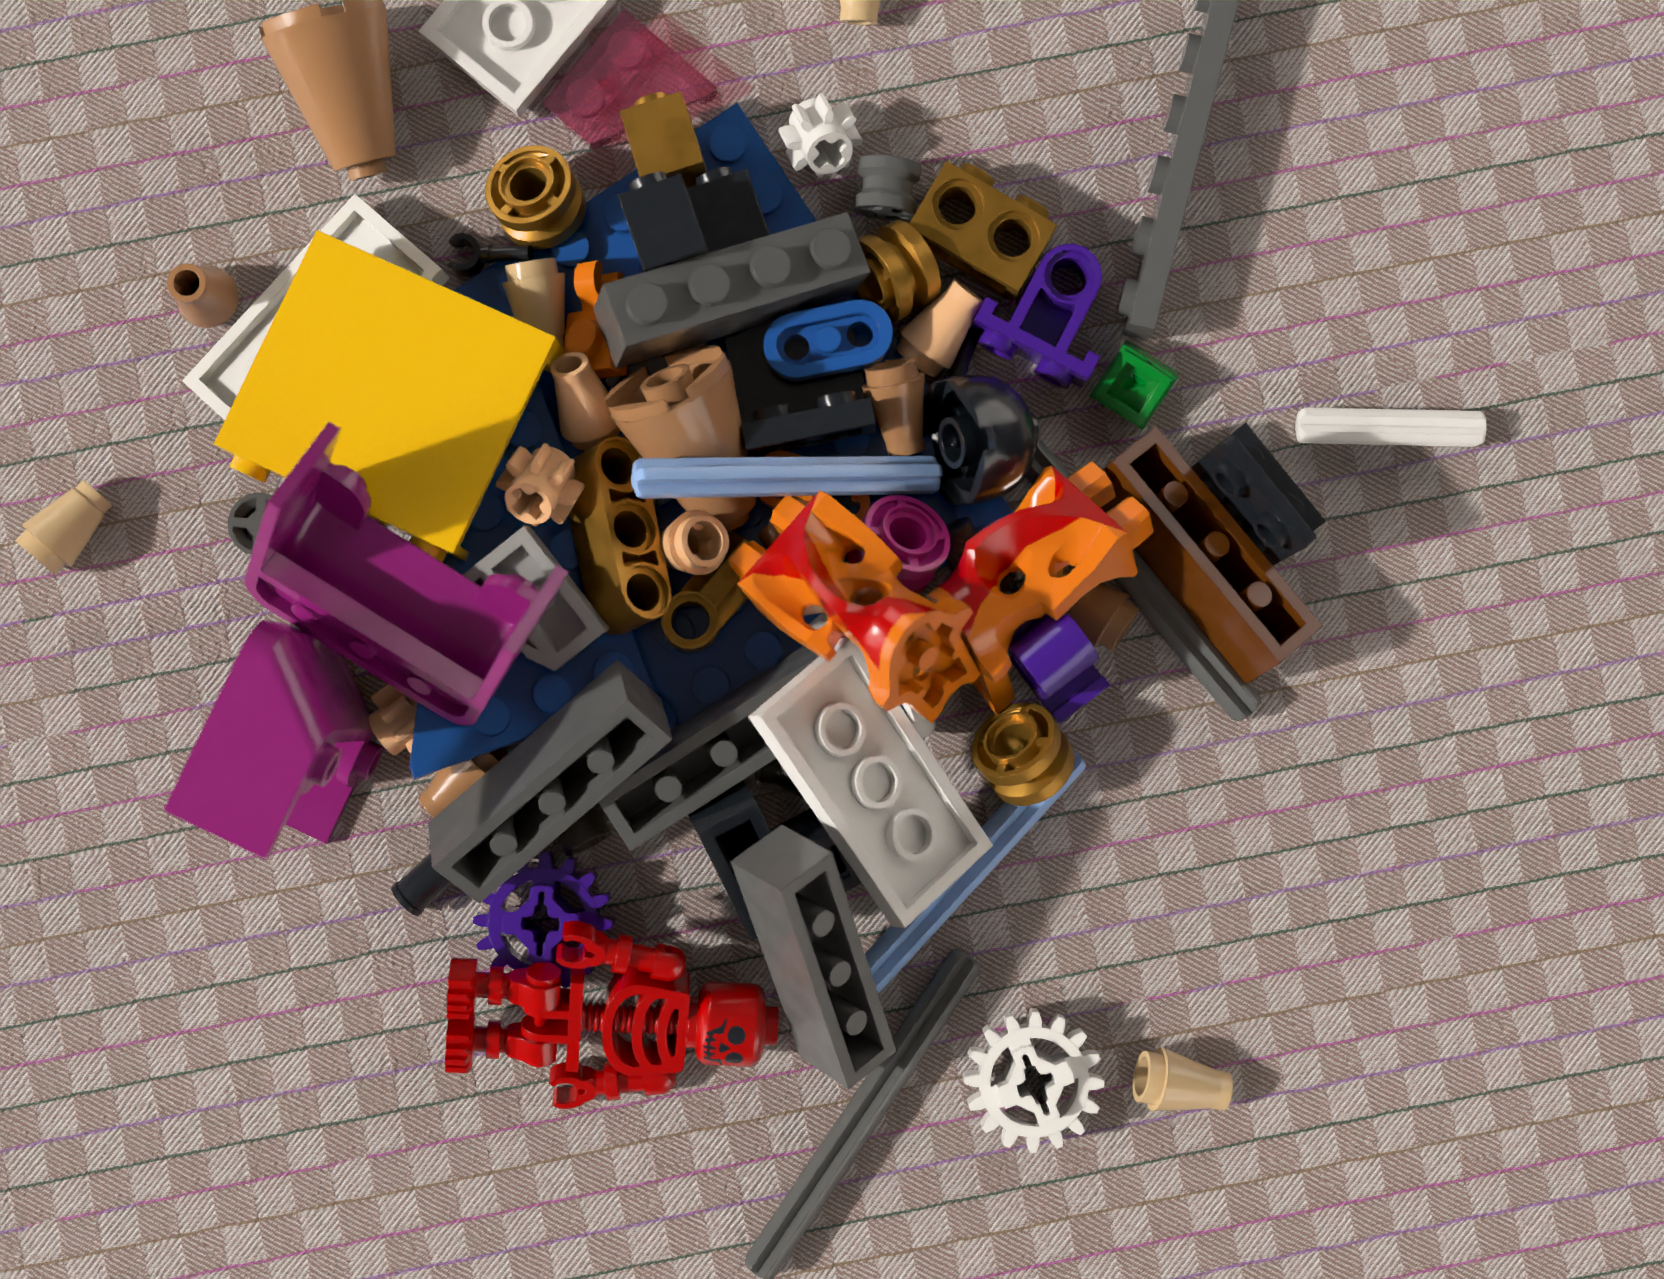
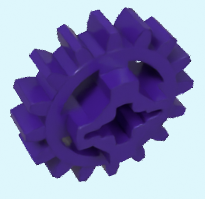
(516, 919)

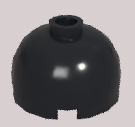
(979, 437)

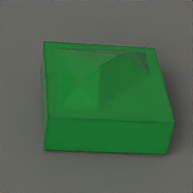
(1134, 384)

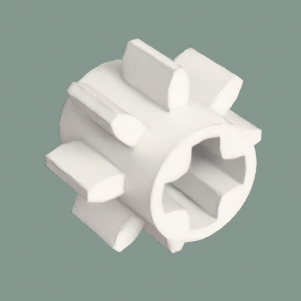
(820, 135)

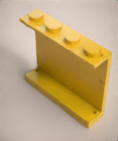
(407, 374)

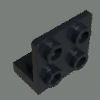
(793, 413)
(1259, 495)

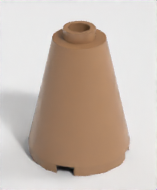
(340, 79)
(686, 414)

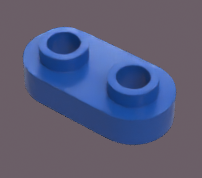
(826, 334)

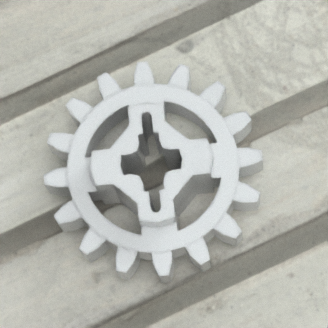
(1062, 1071)

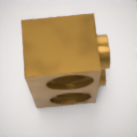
(971, 245)

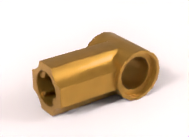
(715, 594)

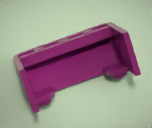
(383, 597)
(278, 744)

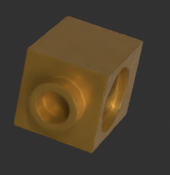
(663, 137)

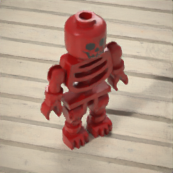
(722, 1023)

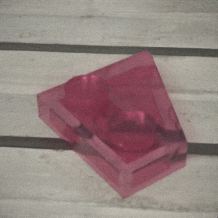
(616, 73)

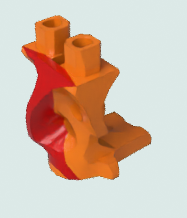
(1051, 528)
(901, 630)

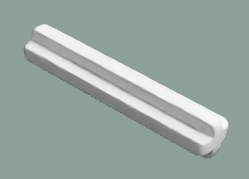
(1390, 427)

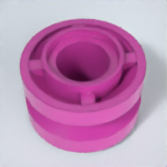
(913, 534)

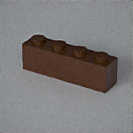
(1210, 560)

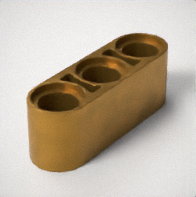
(624, 564)

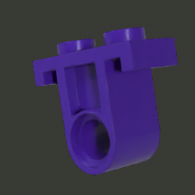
(1046, 320)
(1057, 664)

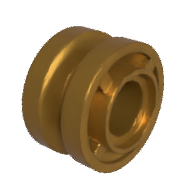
(535, 197)
(901, 270)
(1023, 754)

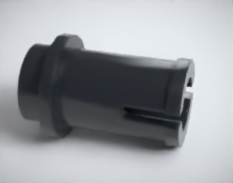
(420, 887)

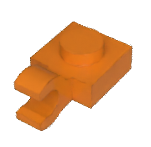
(582, 327)

